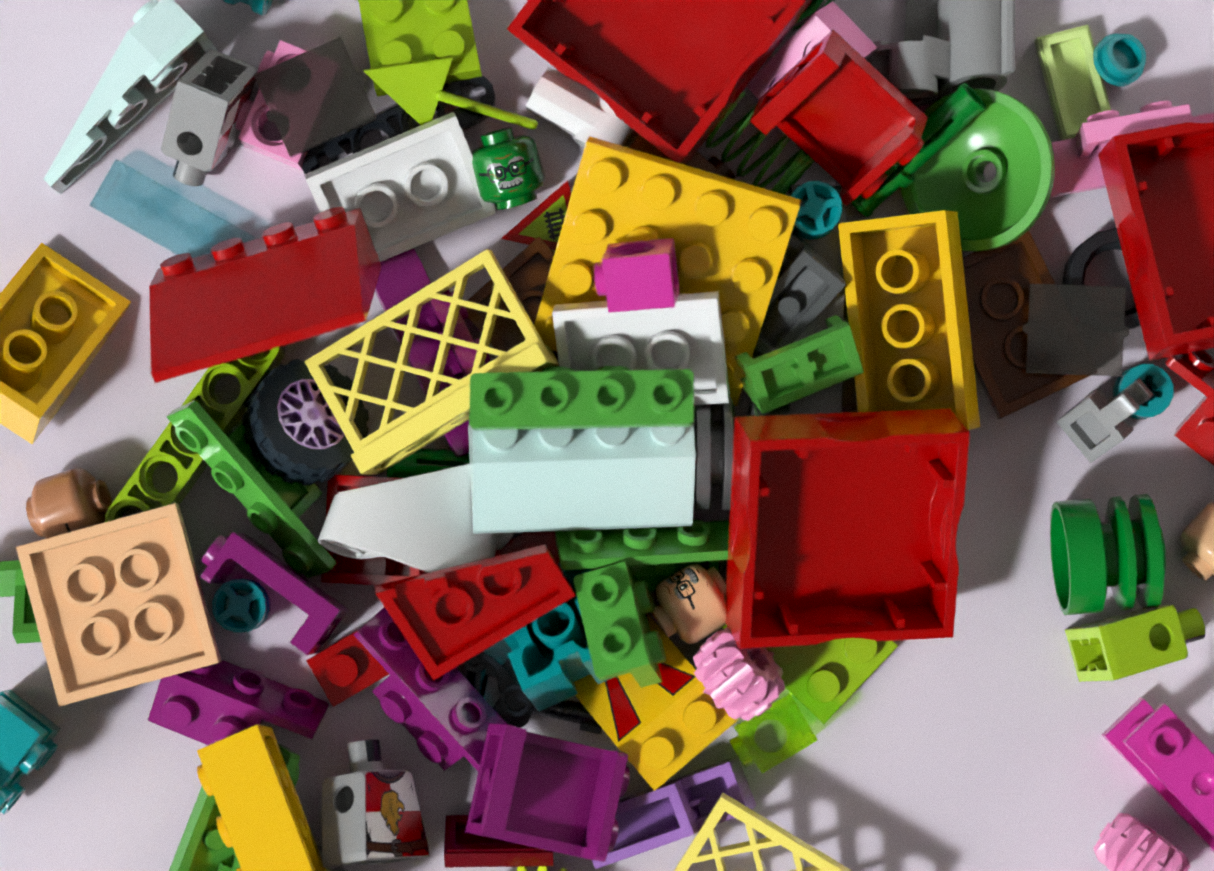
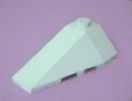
(136, 81)

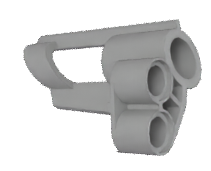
(949, 46)

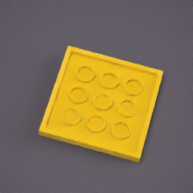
(722, 229)

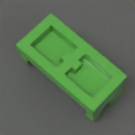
(801, 367)

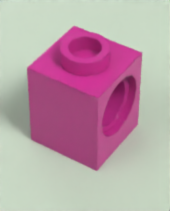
(638, 275)

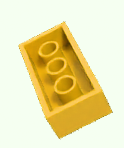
(910, 314)

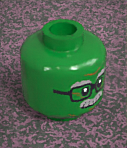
(507, 168)

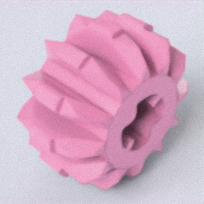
(736, 678)
(1136, 847)

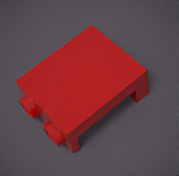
(843, 116)

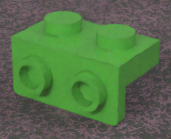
(617, 624)

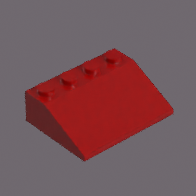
(261, 293)

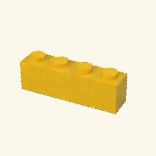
(258, 803)

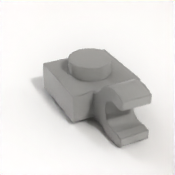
(1101, 423)

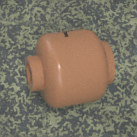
(67, 503)

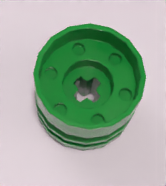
(1117, 553)

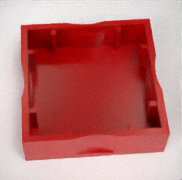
(660, 62)
(1165, 226)
(845, 526)

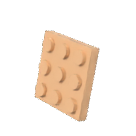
(118, 604)

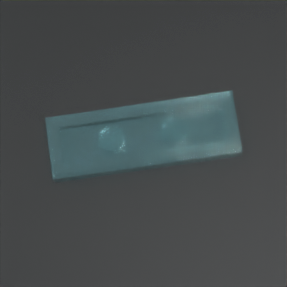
(161, 213)

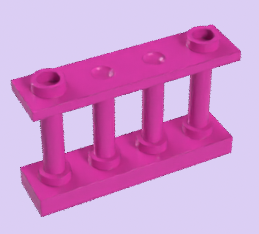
(1169, 761)

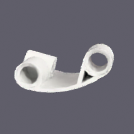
(411, 521)

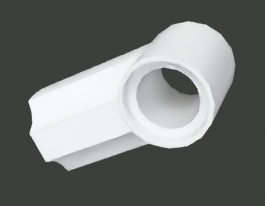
(576, 110)

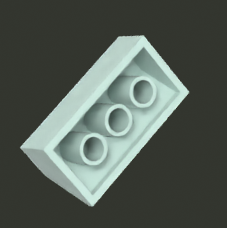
(581, 478)

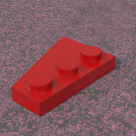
(473, 605)

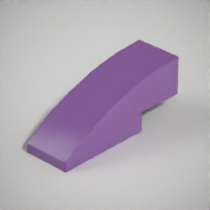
(676, 808)

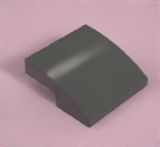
(799, 295)

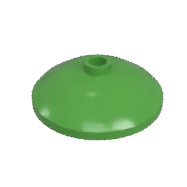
(954, 178)

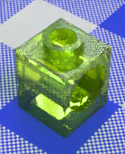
(796, 735)

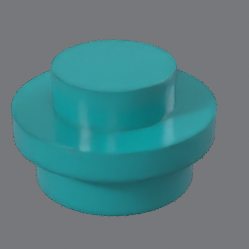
(1119, 59)

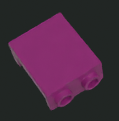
(323, 609)
(548, 793)

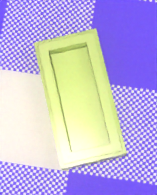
(1071, 78)

